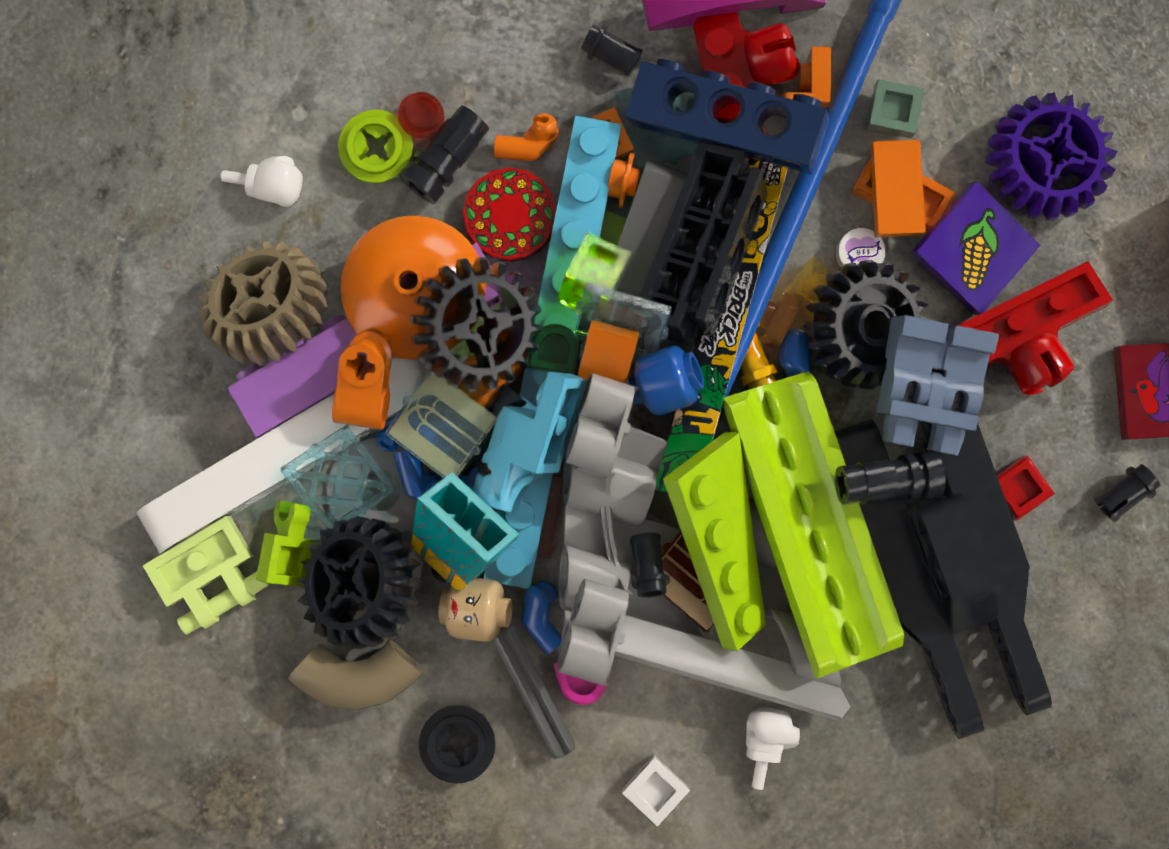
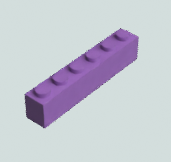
(302, 379)

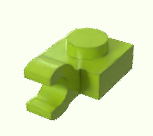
(286, 549)

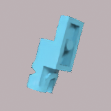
(529, 441)

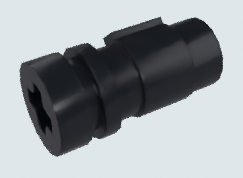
(444, 155)
(879, 481)

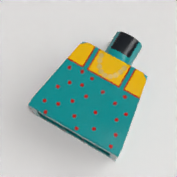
(458, 532)

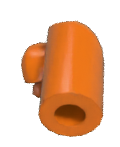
(531, 144)

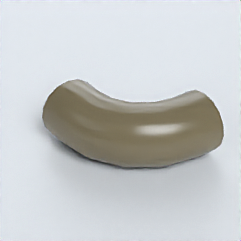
(356, 683)

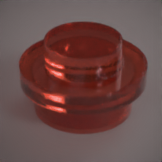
(420, 115)

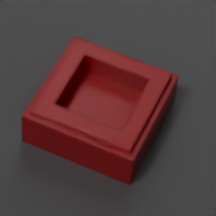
(1023, 487)

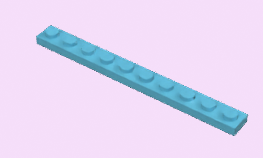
(578, 211)

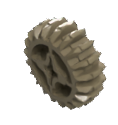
(263, 303)

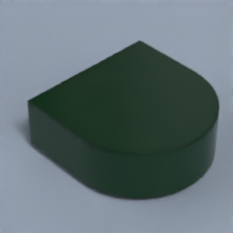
(556, 351)

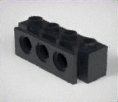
(706, 240)

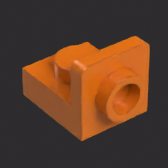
(815, 76)

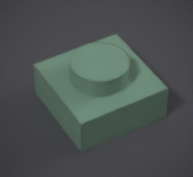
(895, 108)

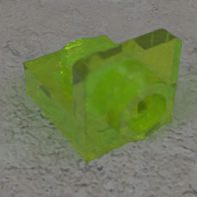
(595, 263)

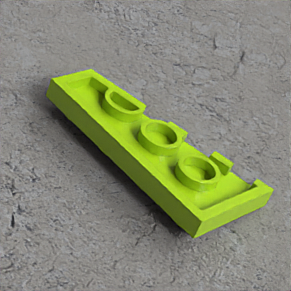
(718, 531)

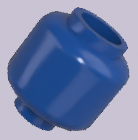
(667, 380)

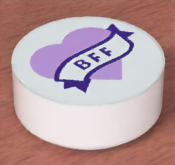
(860, 246)

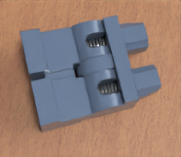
(942, 398)

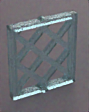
(317, 451)

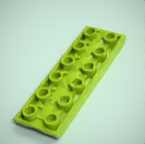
(815, 540)

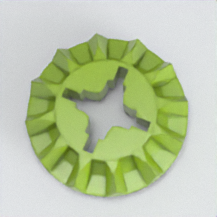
(380, 126)

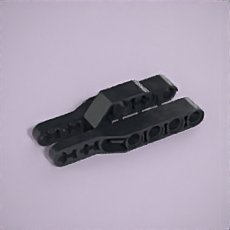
(974, 566)

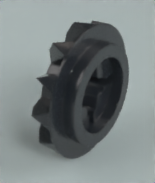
(445, 763)

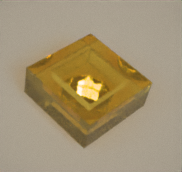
(804, 283)

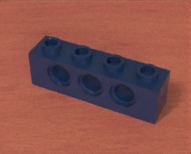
(793, 148)

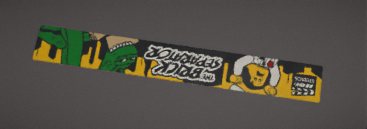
(696, 424)

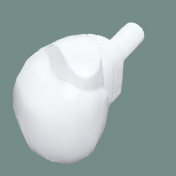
(271, 180)
(767, 735)

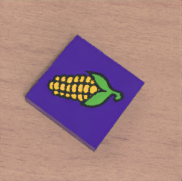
(975, 248)

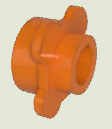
(623, 179)

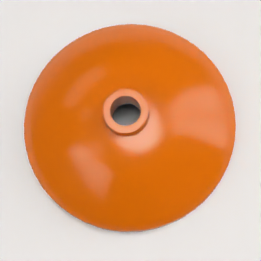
(379, 262)

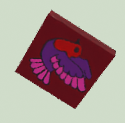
(1143, 390)

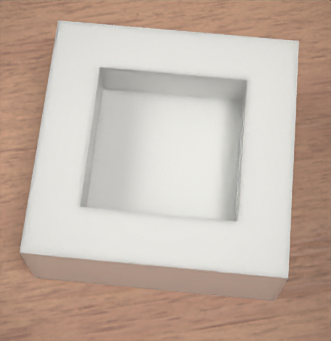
(655, 790)

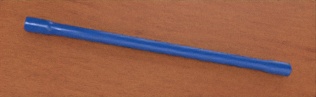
(805, 187)

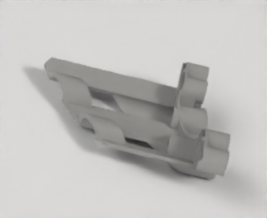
(607, 500)

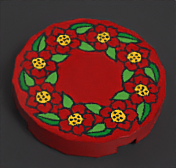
(509, 214)

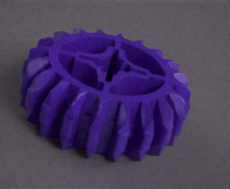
(1085, 160)

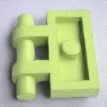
(196, 563)

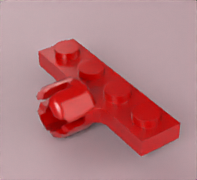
(744, 55)
(1031, 324)

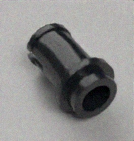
(611, 49)
(1128, 492)
(648, 565)

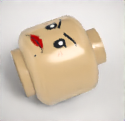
(476, 611)

